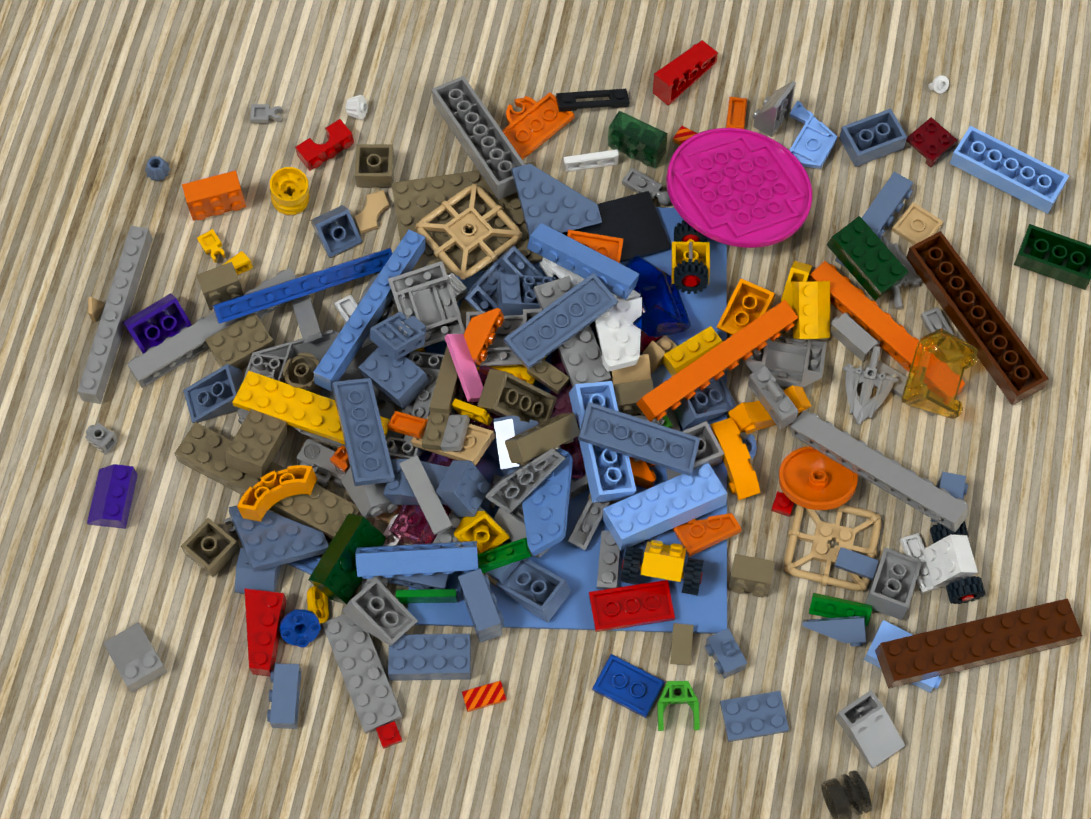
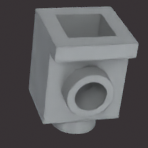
(104, 441)

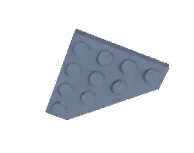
(552, 202)
(276, 540)

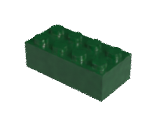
(1055, 256)
(867, 258)
(337, 568)

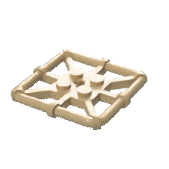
(469, 241)
(821, 549)

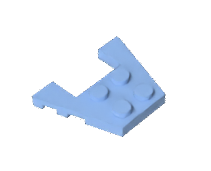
(814, 139)

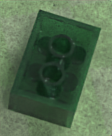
(637, 139)

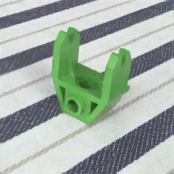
(687, 697)

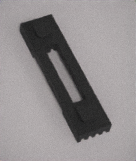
(567, 101)

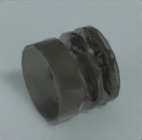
(850, 795)

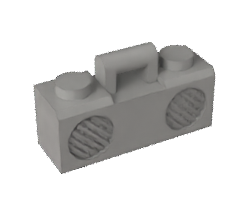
(772, 397)
(318, 457)

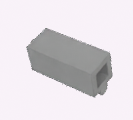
(853, 336)

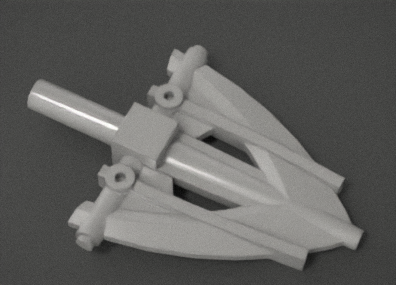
(910, 278)
(863, 406)

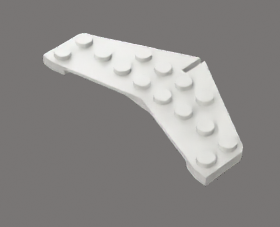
(615, 328)

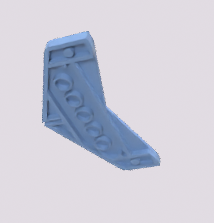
(547, 505)

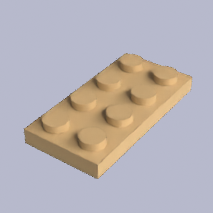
(474, 445)

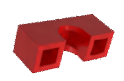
(315, 154)

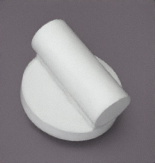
(939, 84)

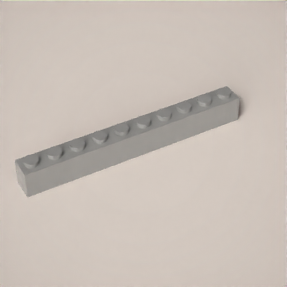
(115, 312)
(191, 340)
(880, 470)

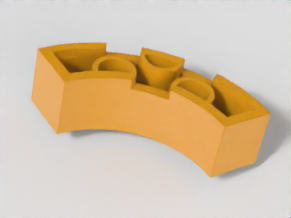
(754, 417)
(736, 455)
(275, 487)

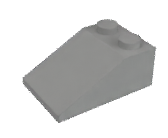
(775, 109)
(893, 583)
(379, 613)
(135, 657)

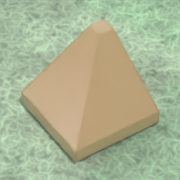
(95, 308)

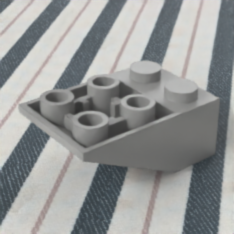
(870, 729)

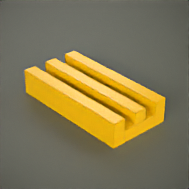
(473, 412)

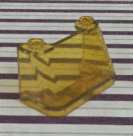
(938, 373)

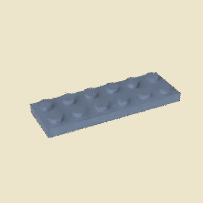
(560, 321)
(363, 432)
(639, 438)

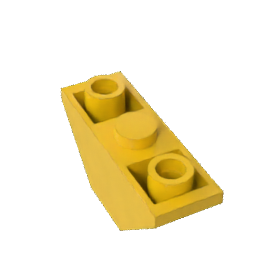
(798, 273)

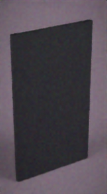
(635, 222)

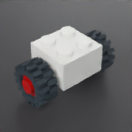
(953, 564)

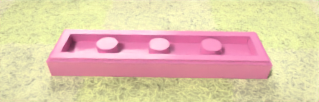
(464, 366)

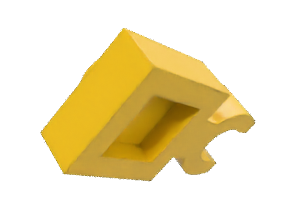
(211, 244)

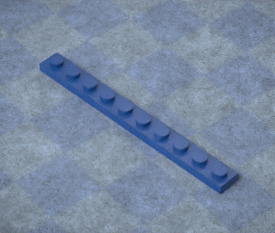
(301, 286)

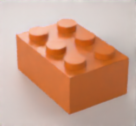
(214, 195)

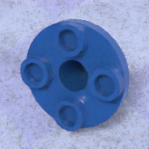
(300, 627)

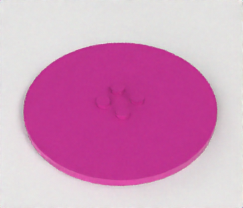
(739, 187)

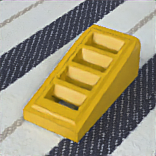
(240, 262)

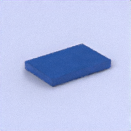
(628, 686)

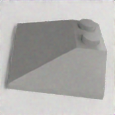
(430, 299)
(499, 353)
(791, 360)

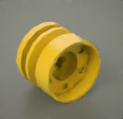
(289, 182)

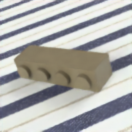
(542, 438)

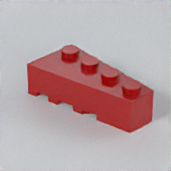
(683, 72)
(263, 622)

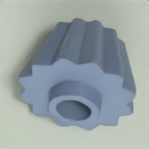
(157, 168)

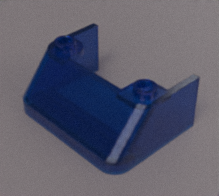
(662, 300)

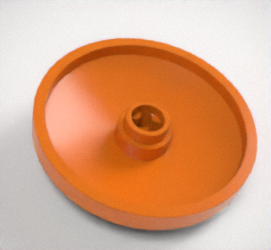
(816, 480)

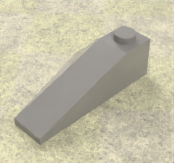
(521, 482)

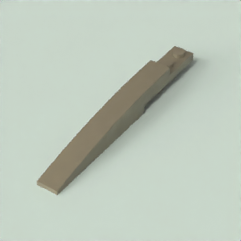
(443, 394)

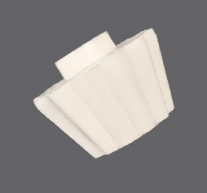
(357, 107)

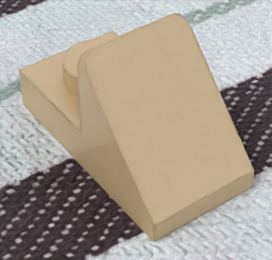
(657, 350)

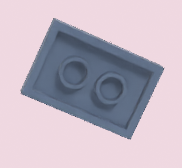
(754, 716)

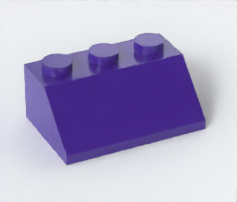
(157, 323)
(113, 496)

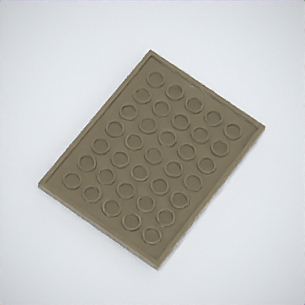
(421, 196)

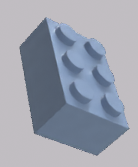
(873, 137)
(397, 379)
(481, 605)

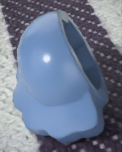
(751, 445)

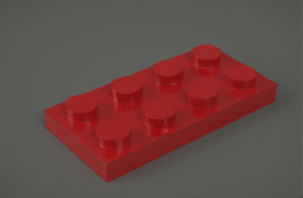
(631, 606)

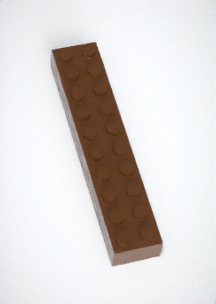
(977, 318)
(977, 643)

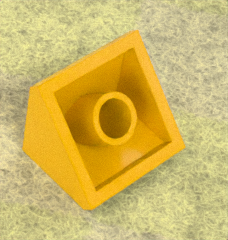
(481, 529)

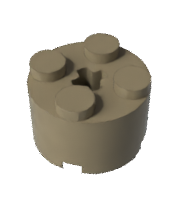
(299, 372)

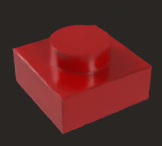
(782, 504)
(388, 735)

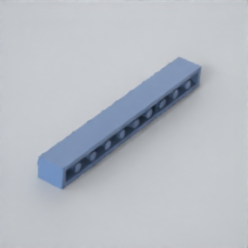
(368, 312)

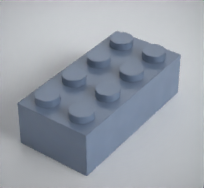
(430, 657)

